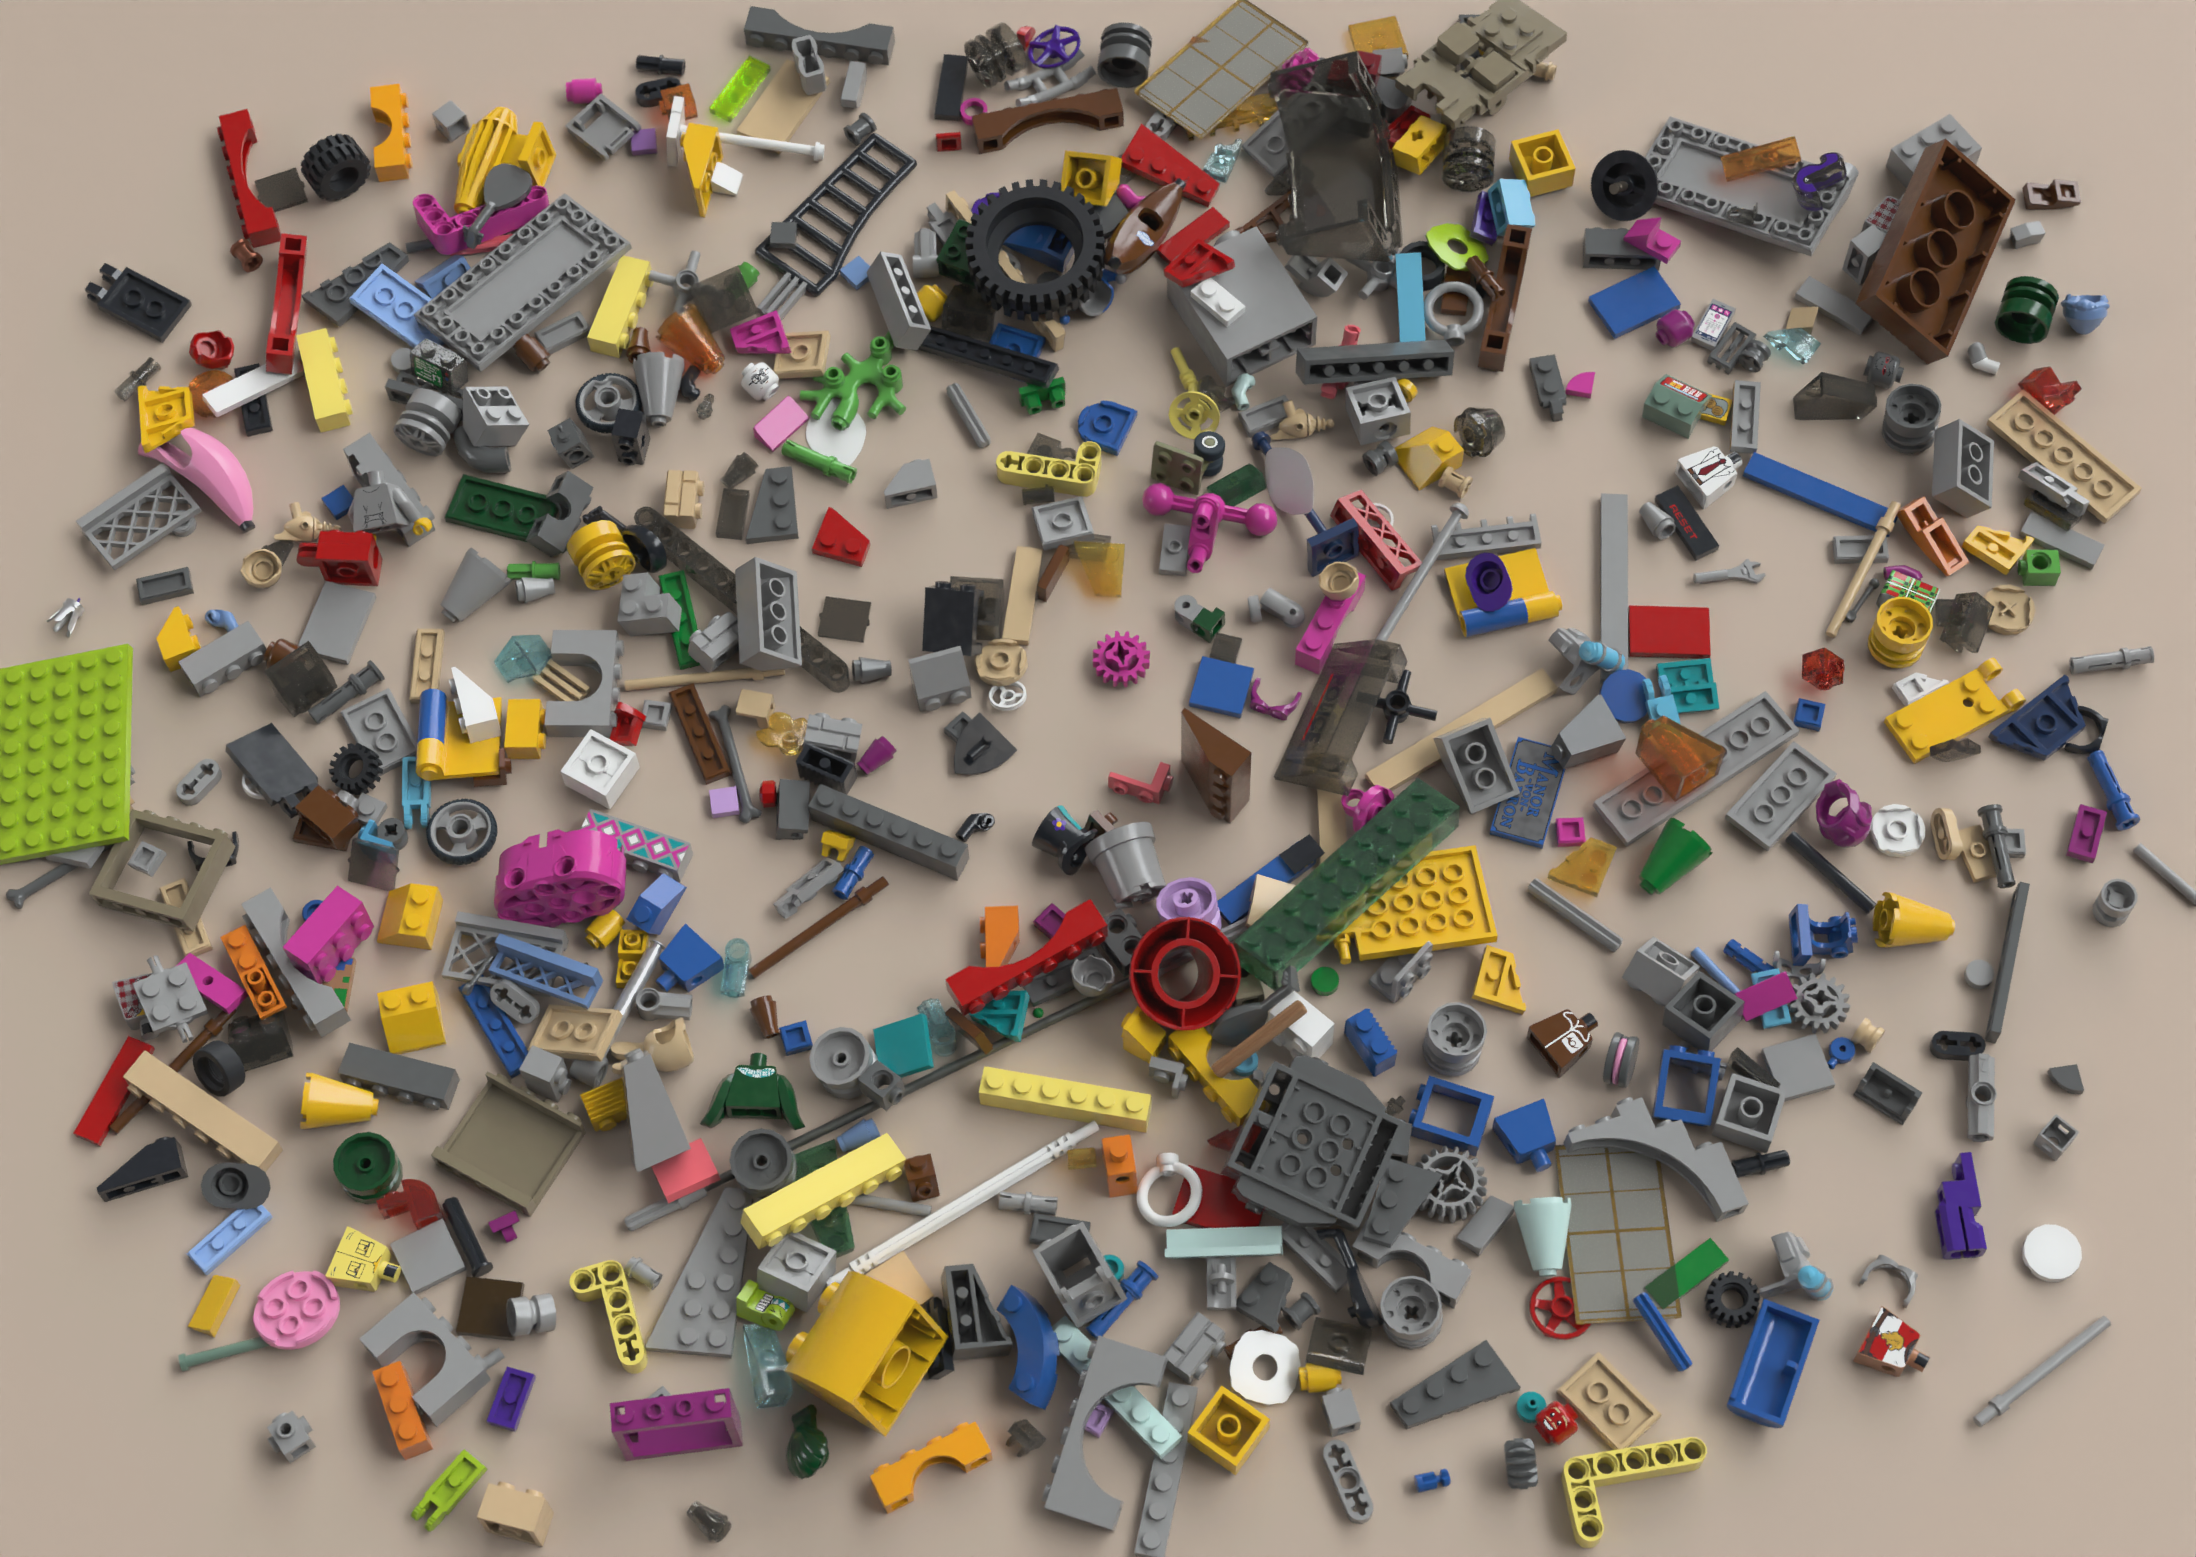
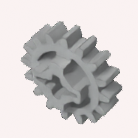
(1830, 1001)

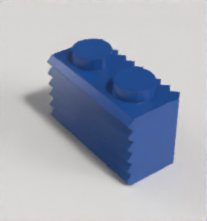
(1370, 1042)

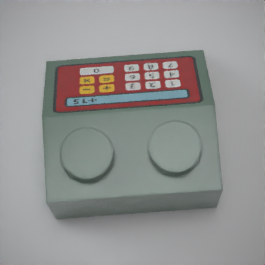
(1675, 405)

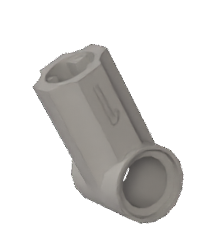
(925, 255)
(667, 1005)

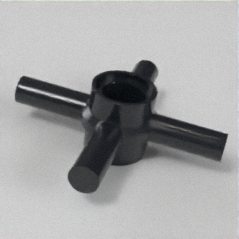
(1397, 716)

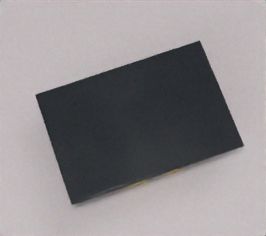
(1302, 853)

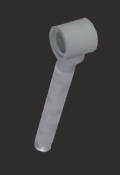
(594, 1072)

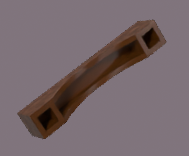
(1096, 110)
(1502, 312)

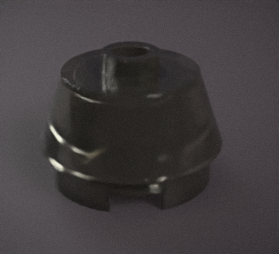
(1479, 431)

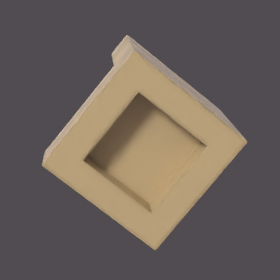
(756, 705)

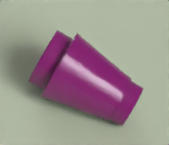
(876, 755)

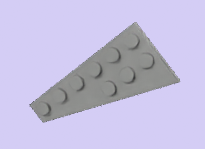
(703, 1304)

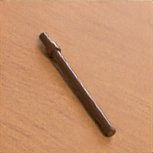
(862, 896)
(212, 1028)

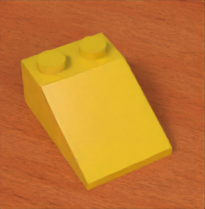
(701, 153)

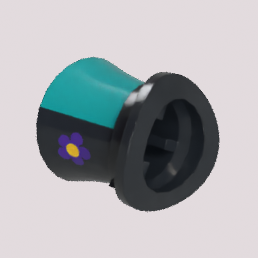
(1063, 839)

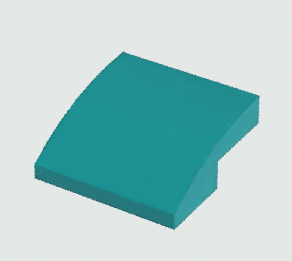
(1691, 684)

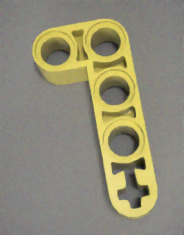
(1010, 463)
(617, 1317)

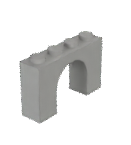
(598, 651)
(415, 1323)

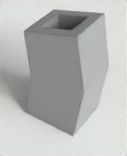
(2027, 234)

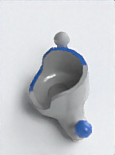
(1100, 299)

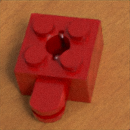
(344, 557)

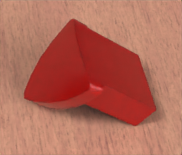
(628, 725)

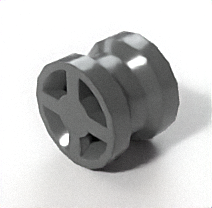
(1755, 354)
(399, 838)

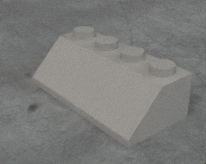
(768, 616)

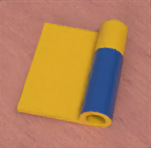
(1528, 603)
(444, 749)

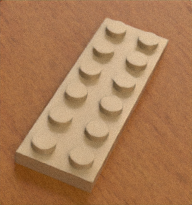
(2057, 447)

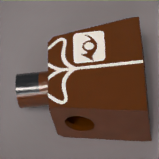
(1562, 1039)

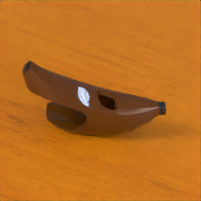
(1143, 229)

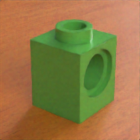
(2045, 559)

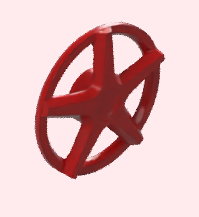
(1560, 1307)

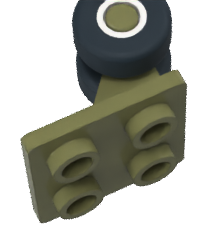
(1184, 468)

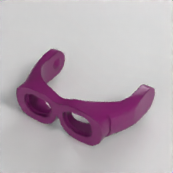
(1278, 712)

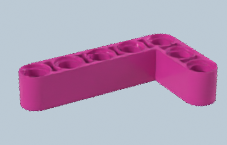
(447, 232)

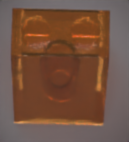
(1678, 756)

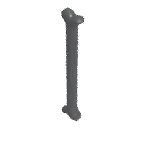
(748, 809)
(21, 894)

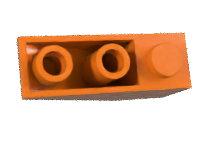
(1001, 934)

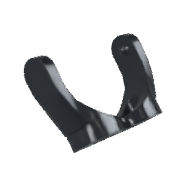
(2101, 723)
(198, 861)

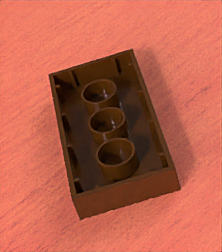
(1936, 251)

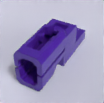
(1956, 1211)

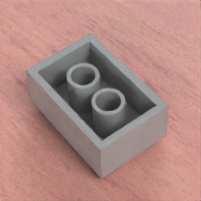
(1906, 155)
(1963, 468)

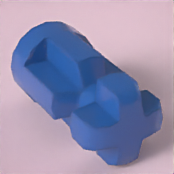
(1429, 1481)

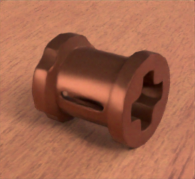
(246, 255)

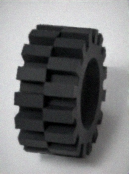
(345, 761)
(1742, 1286)

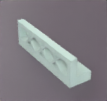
(1224, 1242)

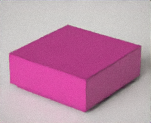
(1570, 832)

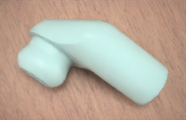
(1239, 389)

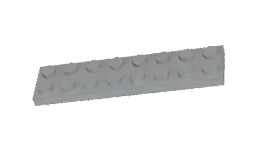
(1746, 736)

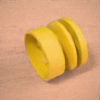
(600, 554)
(1900, 632)

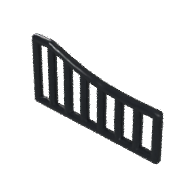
(852, 232)

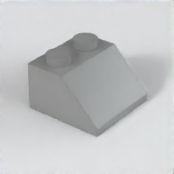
(940, 679)
(1659, 971)

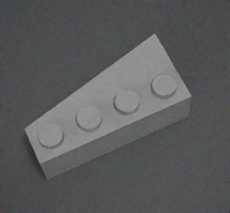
(367, 456)

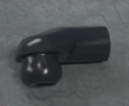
(688, 385)
(975, 823)

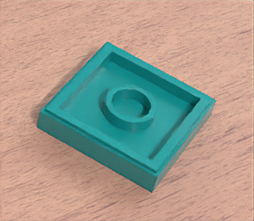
(905, 1045)

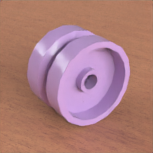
(1189, 898)

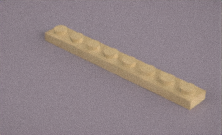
(1049, 329)

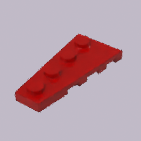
(1162, 164)

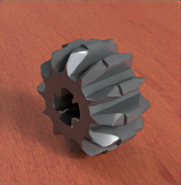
(1521, 1463)

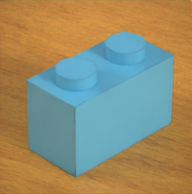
(1510, 204)

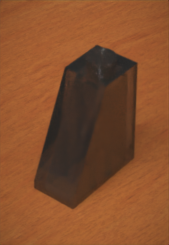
(1834, 399)

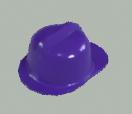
(1488, 582)

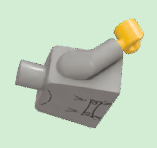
(384, 508)

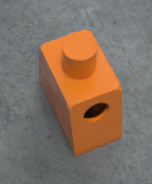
(1119, 1162)

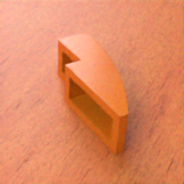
(1932, 536)

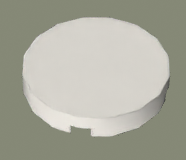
(1897, 830)
(2051, 1253)

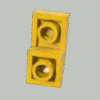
(630, 950)

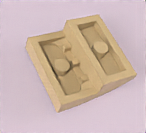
(1264, 896)

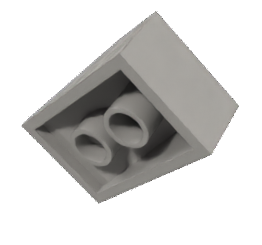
(1477, 764)

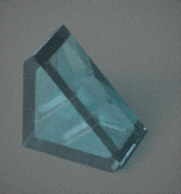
(523, 657)

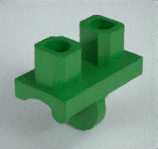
(1033, 395)

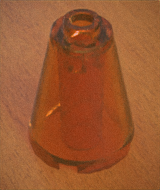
(692, 339)

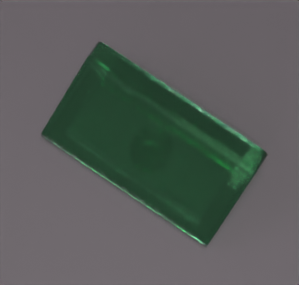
(1239, 485)

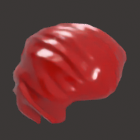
(212, 349)

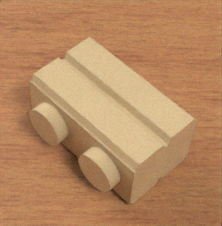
(682, 498)

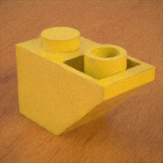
(176, 639)
(1142, 1035)

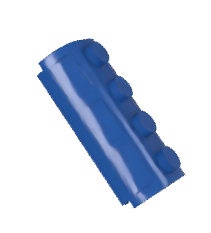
(1772, 1365)

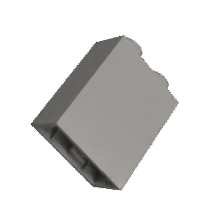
(1274, 317)

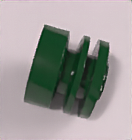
(2026, 310)

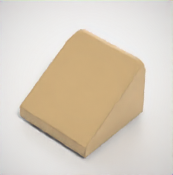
(1802, 318)

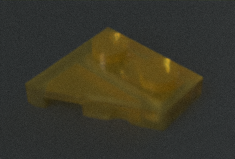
(1102, 566)
(1585, 867)

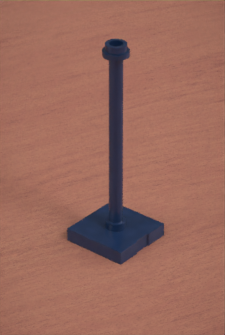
(1329, 545)

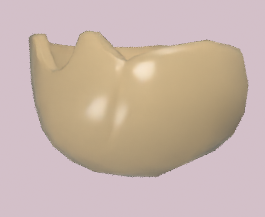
(261, 568)
(1339, 581)

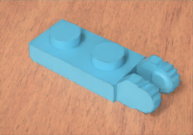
(1663, 705)
(415, 793)

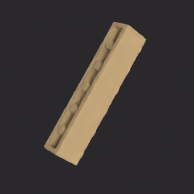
(201, 1112)

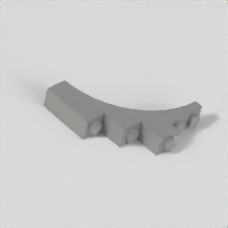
(1704, 1168)

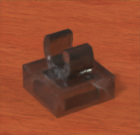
(1026, 1435)

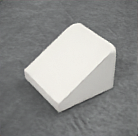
(726, 179)

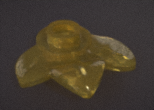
(784, 733)

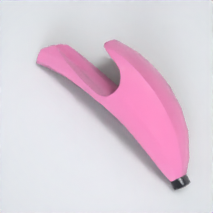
(213, 471)

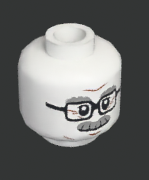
(760, 381)

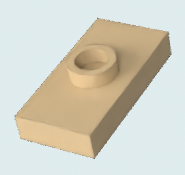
(1976, 854)

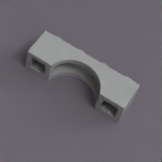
(1445, 1274)

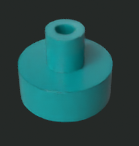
(1529, 1406)

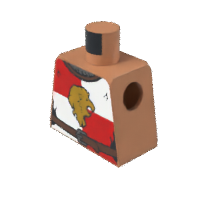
(1890, 1346)

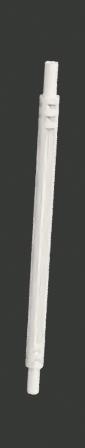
(966, 1202)

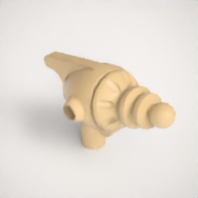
(1299, 424)
(303, 526)

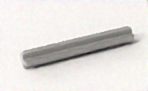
(1575, 915)

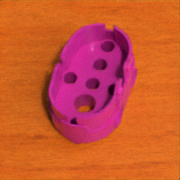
(560, 883)

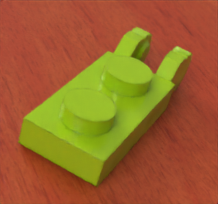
(449, 1489)

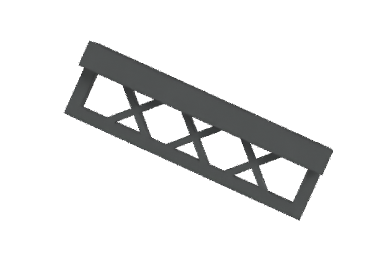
(401, 392)

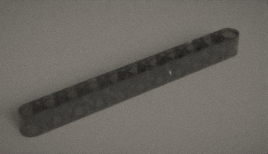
(726, 593)

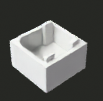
(600, 769)

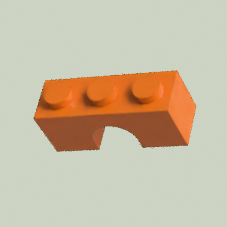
(401, 1410)

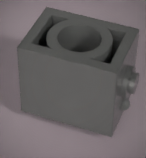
(570, 443)

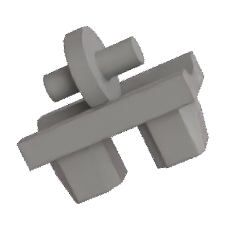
(1221, 1283)

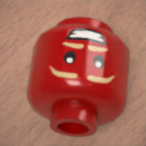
(1556, 1422)

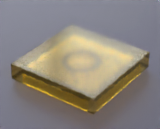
(1377, 35)

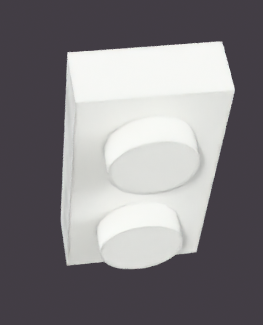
(1218, 301)

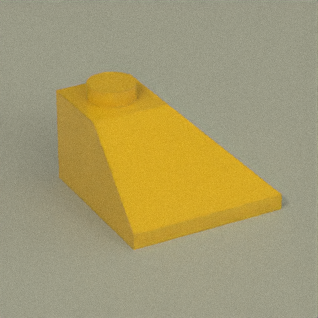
(1428, 456)

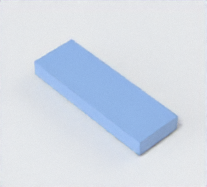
(228, 1237)

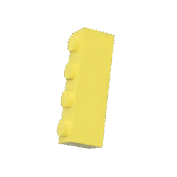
(620, 307)
(323, 380)

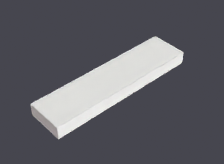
(247, 388)

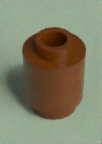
(532, 353)

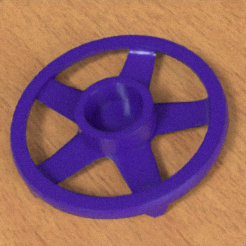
(1055, 47)

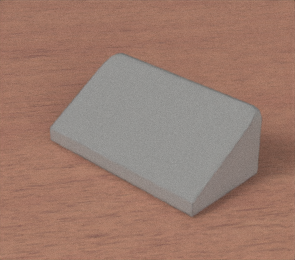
(1485, 1224)

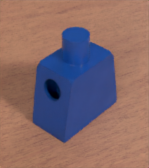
(688, 961)
(1527, 1134)

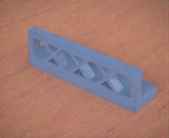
(546, 961)

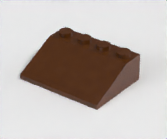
(1216, 766)

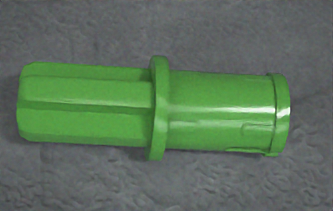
(534, 570)

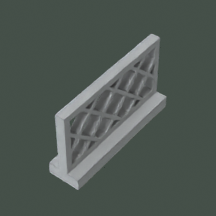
(128, 503)
(489, 929)

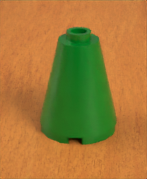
(1673, 857)

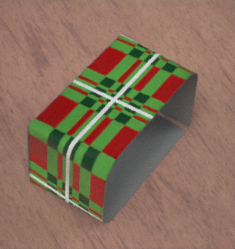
(1904, 586)

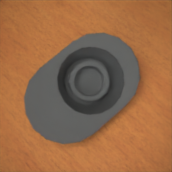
(235, 1185)

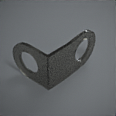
(1747, 216)

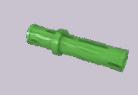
(826, 464)

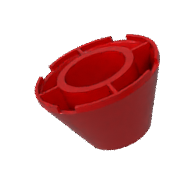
(1217, 973)

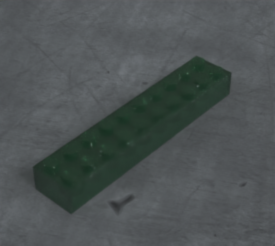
(1347, 883)

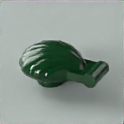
(807, 1445)

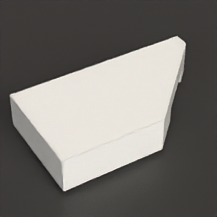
(1915, 687)

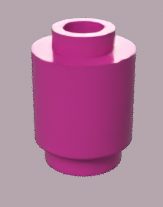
(583, 90)

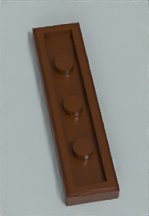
(699, 733)

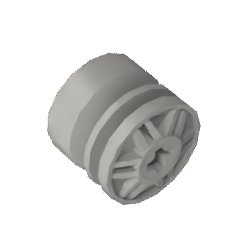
(427, 422)
(1456, 1025)
(1411, 1296)

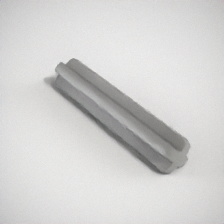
(968, 415)

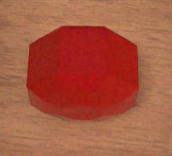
(768, 794)

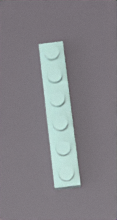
(1126, 1402)

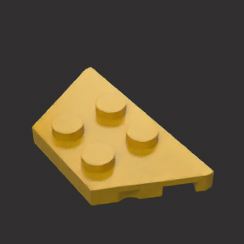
(164, 414)

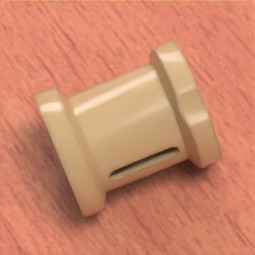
(1455, 482)

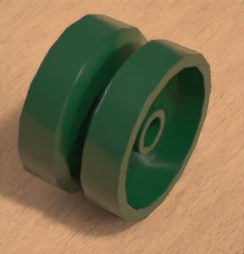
(367, 1167)

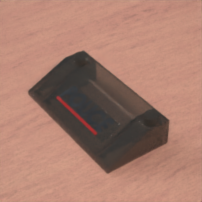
(1339, 713)

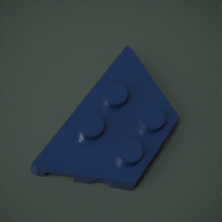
(2043, 723)

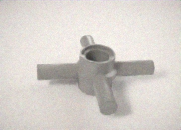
(1379, 275)
(685, 276)

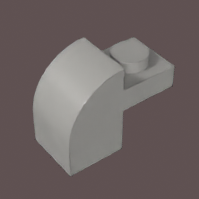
(1316, 277)

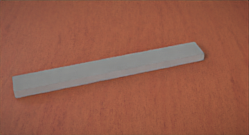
(1614, 574)

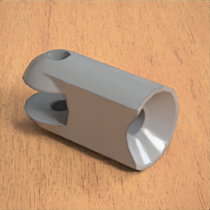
(1282, 608)

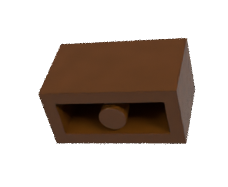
(328, 816)

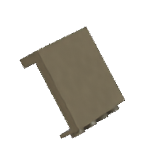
(511, 1144)

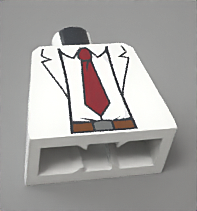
(1708, 474)

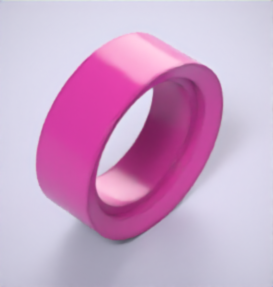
(971, 102)

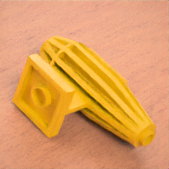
(497, 142)

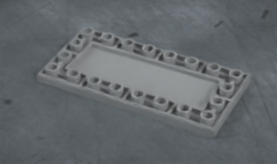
(1696, 185)
(522, 282)

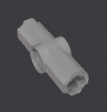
(1981, 1081)

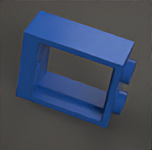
(1688, 1117)
(1444, 1137)

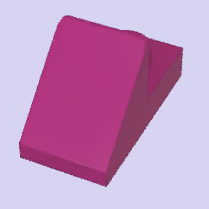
(1649, 238)

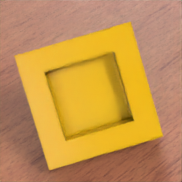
(839, 841)

